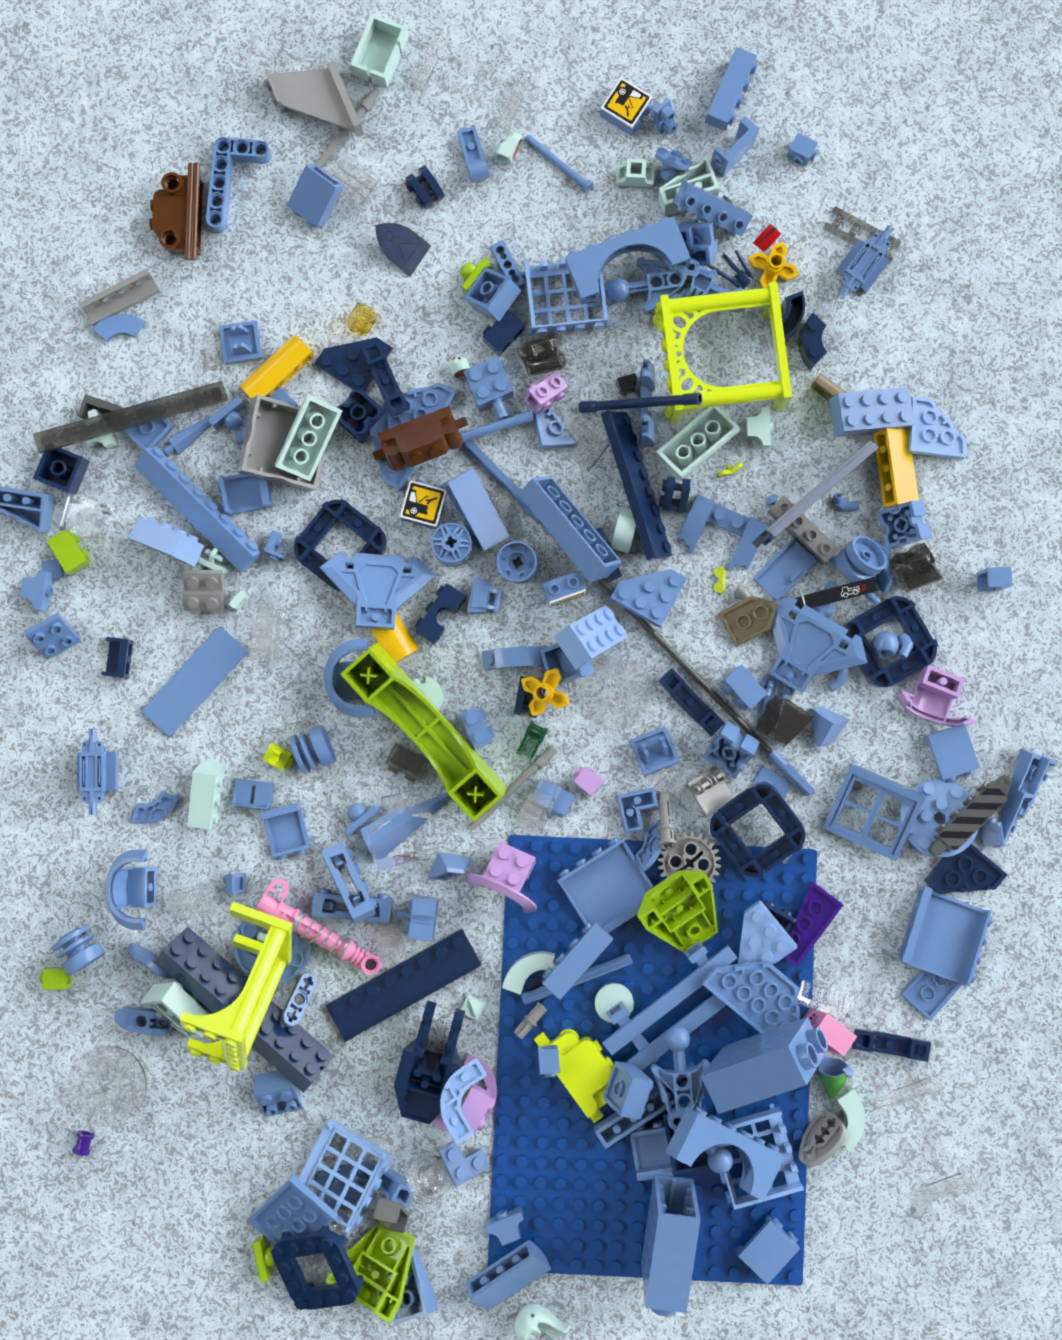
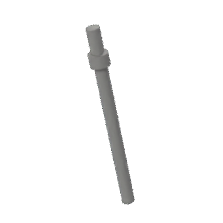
(365, 105)
(539, 762)

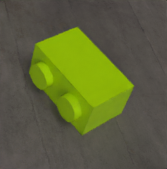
(69, 552)

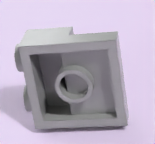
(204, 591)

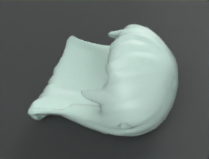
(538, 1319)

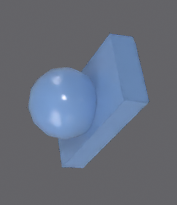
(229, 415)
(360, 816)

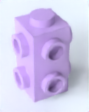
(547, 391)

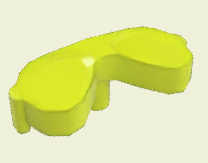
(730, 470)
(720, 585)

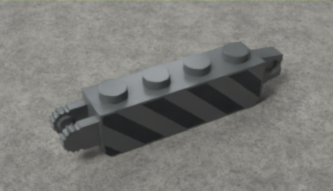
(971, 817)

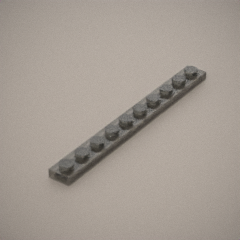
(130, 417)

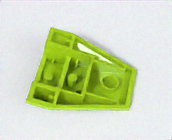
(680, 909)
(384, 1262)

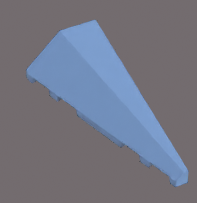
(1026, 780)
(400, 828)

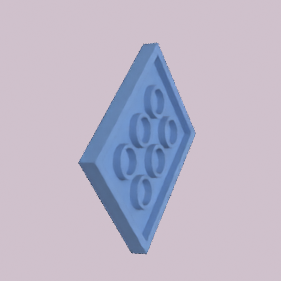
(292, 1210)

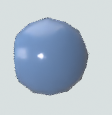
(886, 643)

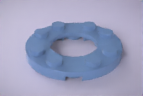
(300, 952)

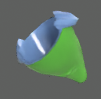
(833, 1074)

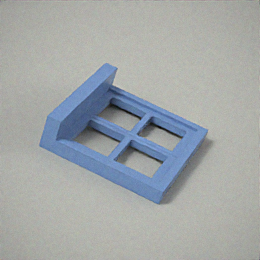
(885, 787)

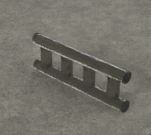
(857, 223)

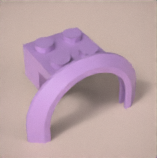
(934, 696)
(507, 875)
(478, 1101)

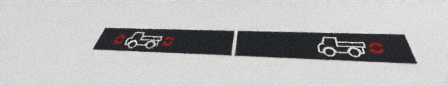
(837, 593)

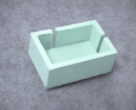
(379, 51)

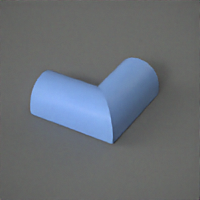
(630, 807)

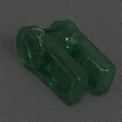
(529, 734)

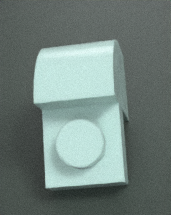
(624, 531)
(432, 690)

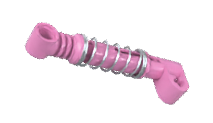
(314, 931)

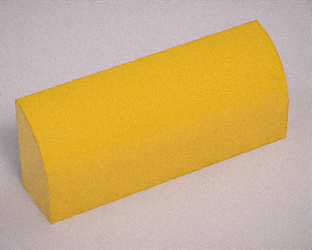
(278, 368)
(895, 467)
(396, 642)

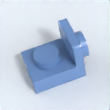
(275, 542)
(992, 833)

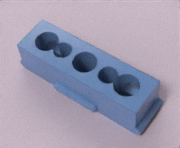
(508, 261)

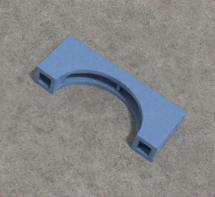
(658, 239)
(699, 1132)

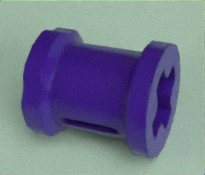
(83, 1143)

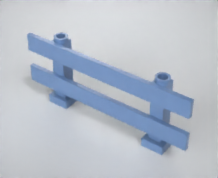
(632, 1028)

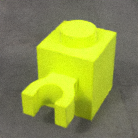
(279, 757)

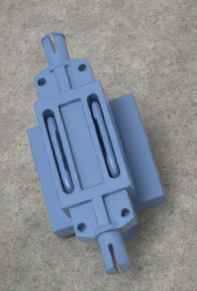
(864, 263)
(96, 771)

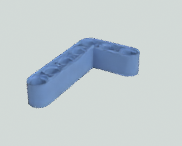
(224, 176)

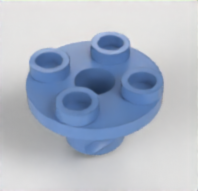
(671, 163)

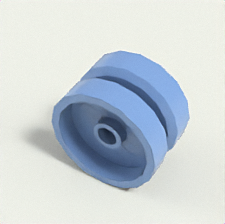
(861, 559)

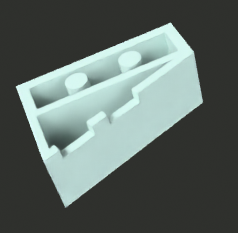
(698, 175)
(205, 794)
(172, 1001)

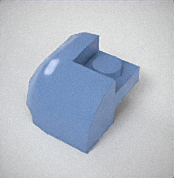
(699, 241)

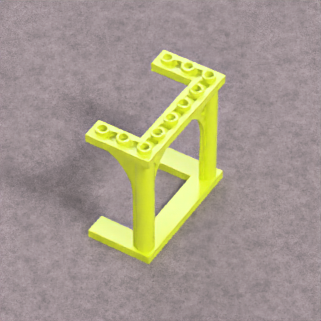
(668, 309)
(241, 1020)

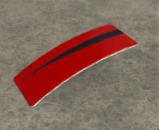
(767, 237)

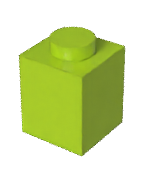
(55, 979)

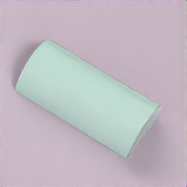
(308, 437)
(697, 442)

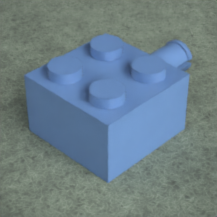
(490, 386)

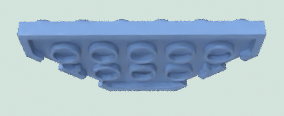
(420, 402)
(756, 993)

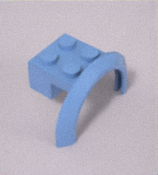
(338, 688)
(130, 888)

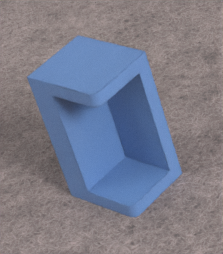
(994, 579)

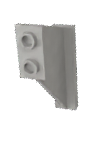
(315, 94)

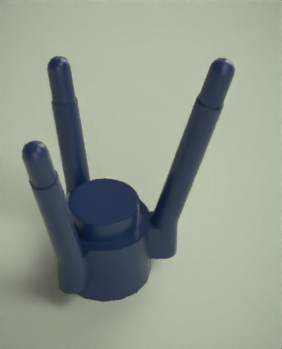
(743, 277)

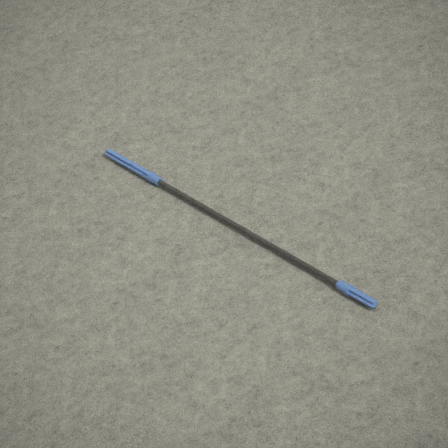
(773, 755)

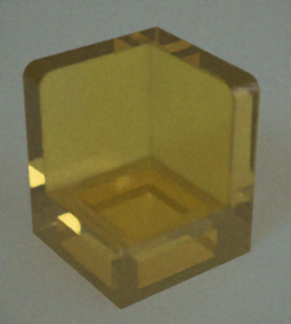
(361, 319)

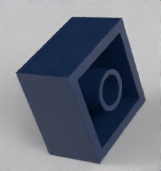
(61, 470)

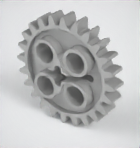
(679, 850)

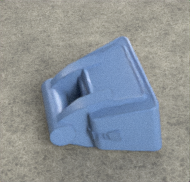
(480, 597)

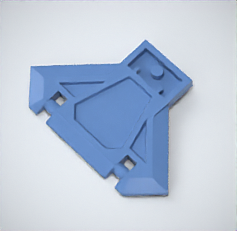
(377, 585)
(810, 645)

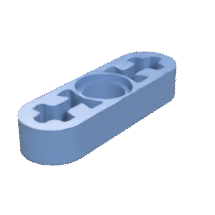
(290, 1004)

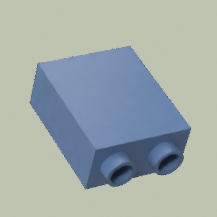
(765, 1065)
(670, 1244)

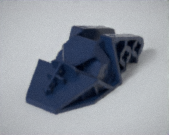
(424, 1072)

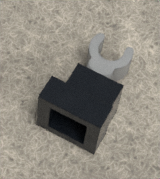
(627, 386)

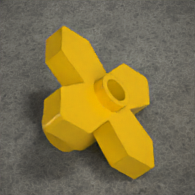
(773, 265)
(549, 683)

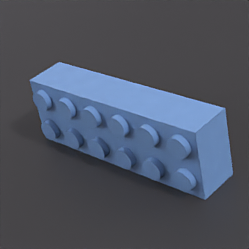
(569, 528)

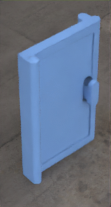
(788, 564)

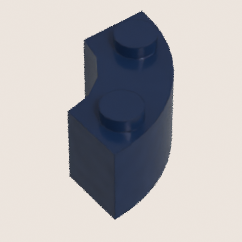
(792, 313)
(810, 342)

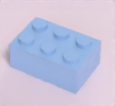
(167, 541)

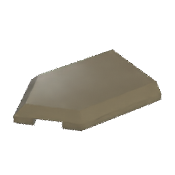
(748, 618)

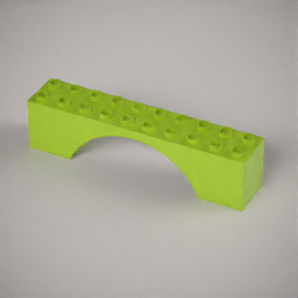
(460, 767)

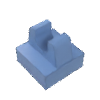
(235, 883)

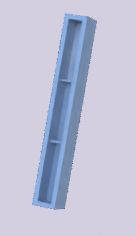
(197, 508)

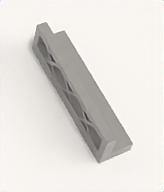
(120, 297)

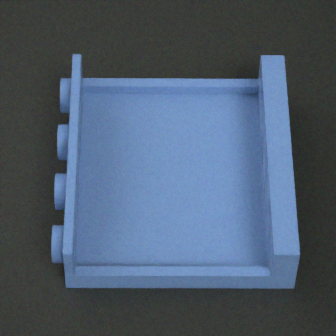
(606, 886)
(945, 937)

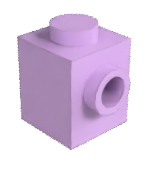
(587, 780)

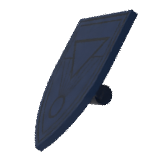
(401, 246)

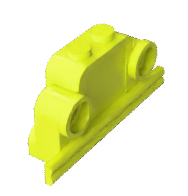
(582, 1069)

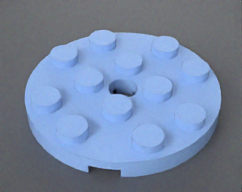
(939, 798)

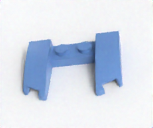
(646, 423)
(707, 510)

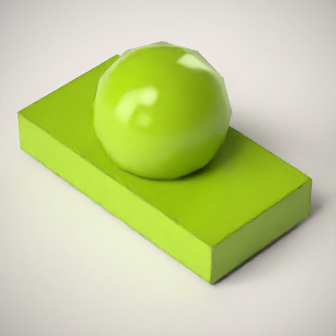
(470, 273)
(263, 1258)

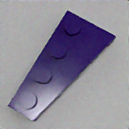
(811, 921)

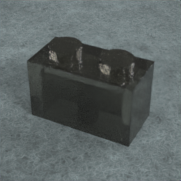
(407, 762)

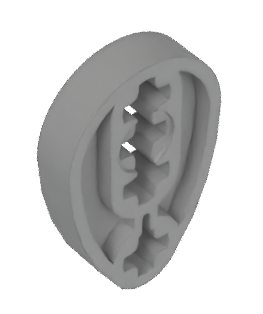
(832, 1143)

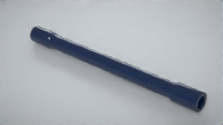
(684, 399)

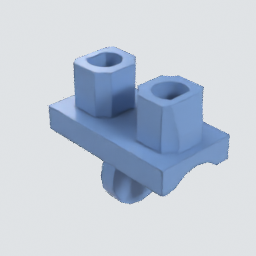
(664, 117)

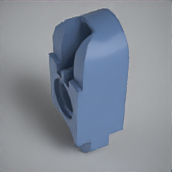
(129, 1019)

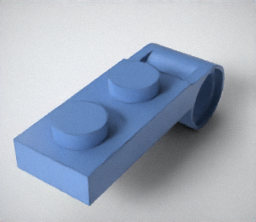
(473, 154)

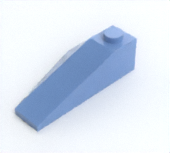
(418, 1293)

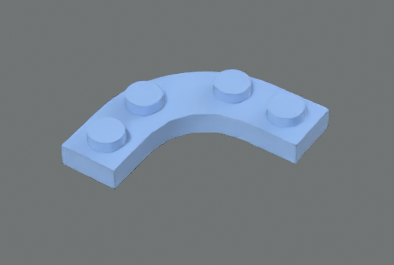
(451, 1099)

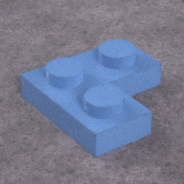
(460, 1167)

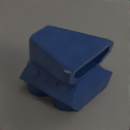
(359, 414)

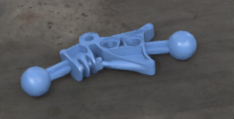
(702, 283)
(677, 1040)

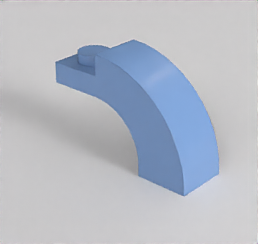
(512, 657)
(393, 1184)

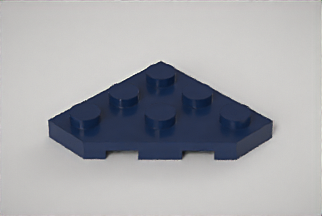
(348, 363)
(965, 873)

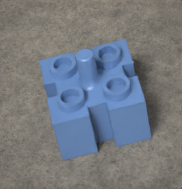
(904, 524)
(731, 749)
(420, 917)

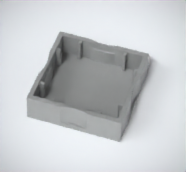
(263, 440)

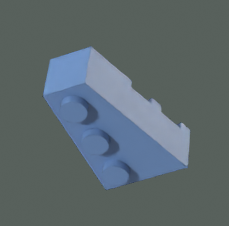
(28, 507)

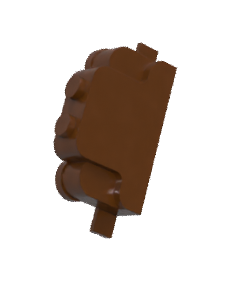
(179, 212)
(420, 439)

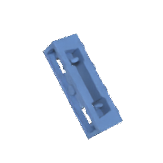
(336, 854)
(320, 903)

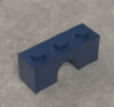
(447, 598)

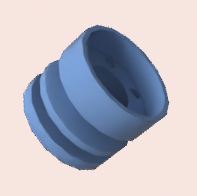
(460, 552)
(511, 552)
(308, 751)
(78, 949)

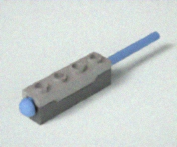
(808, 535)

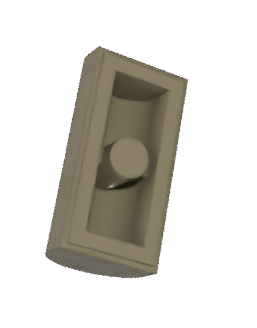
(826, 387)

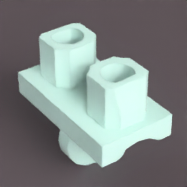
(210, 562)

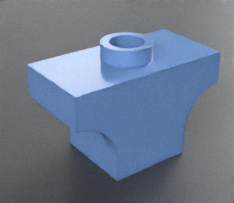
(38, 590)
(505, 1225)

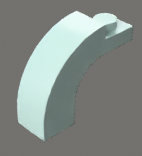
(525, 967)
(853, 1116)

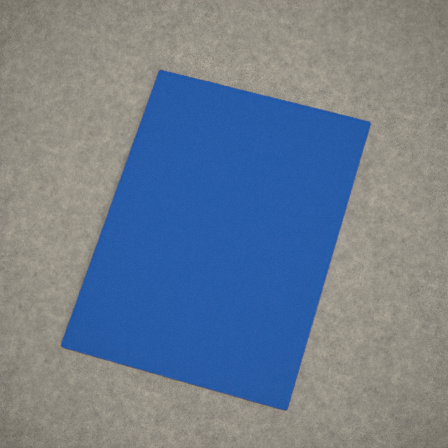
(546, 1157)

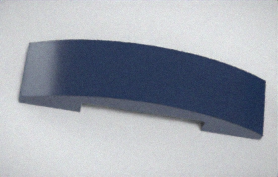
(384, 378)
(690, 702)
(891, 1044)

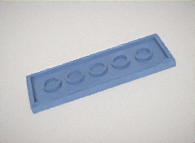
(194, 681)

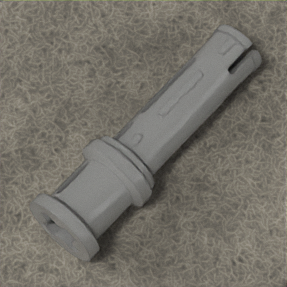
(666, 828)

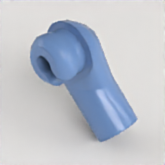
(844, 506)
(906, 645)
(840, 680)

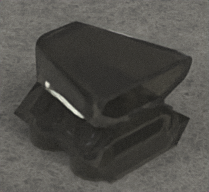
(542, 355)
(915, 567)
(782, 721)

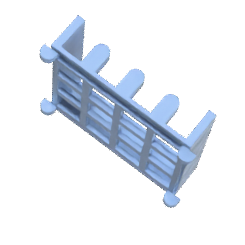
(560, 269)
(314, 1161)
(788, 1165)

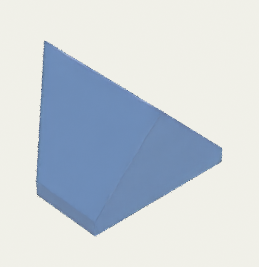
(826, 725)
(448, 866)

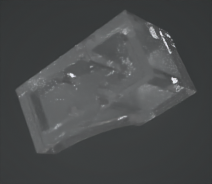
(501, 499)

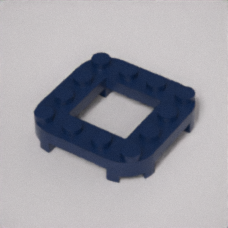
(321, 525)
(912, 624)
(772, 854)
(306, 1294)

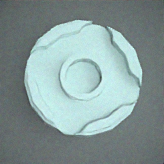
(609, 996)

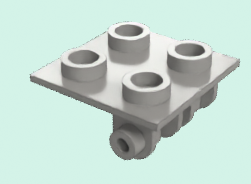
(710, 790)

